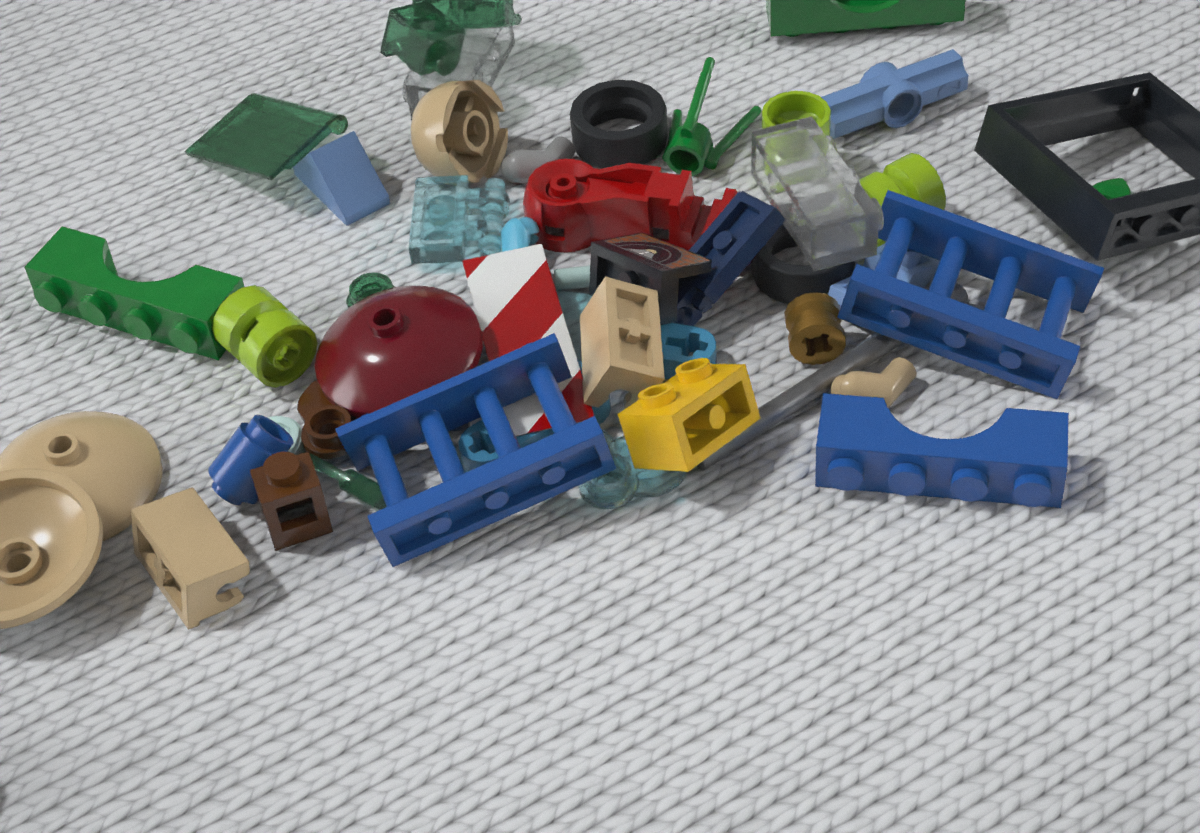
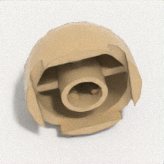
(459, 130)

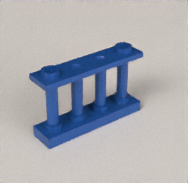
(956, 329)
(490, 491)

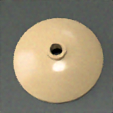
(100, 452)
(52, 534)

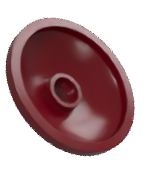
(396, 347)

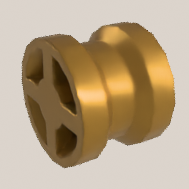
(814, 328)

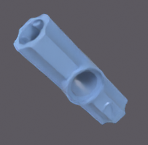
(895, 93)

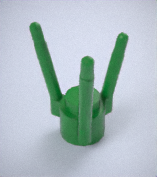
(691, 144)

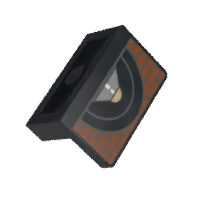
(646, 263)

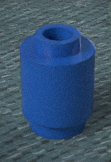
(246, 451)

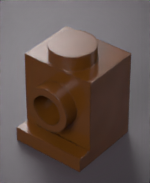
(287, 483)

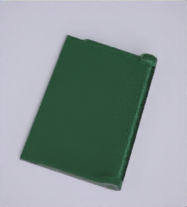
(266, 135)

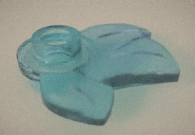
(626, 482)

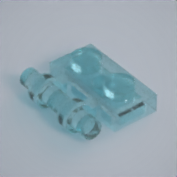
(441, 221)

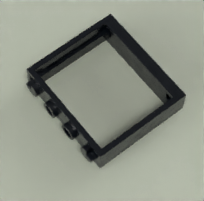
(1020, 129)

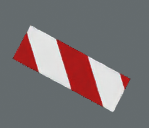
(517, 307)

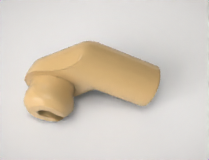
(887, 385)

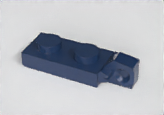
(731, 245)

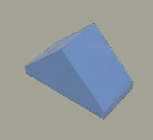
(343, 179)

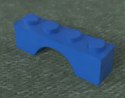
(1011, 462)

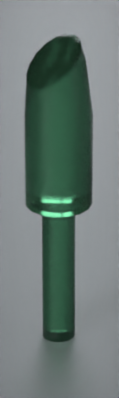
(352, 483)

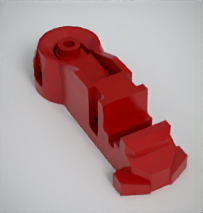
(615, 203)

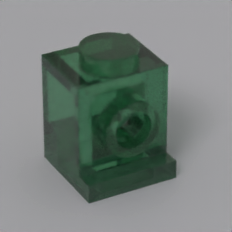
(423, 38)

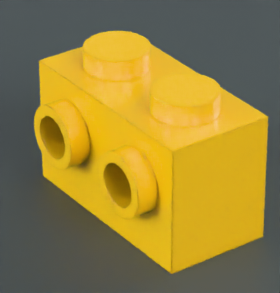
(689, 415)

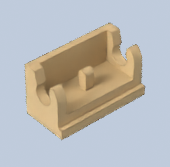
(620, 342)
(188, 555)

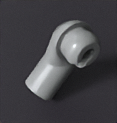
(522, 163)

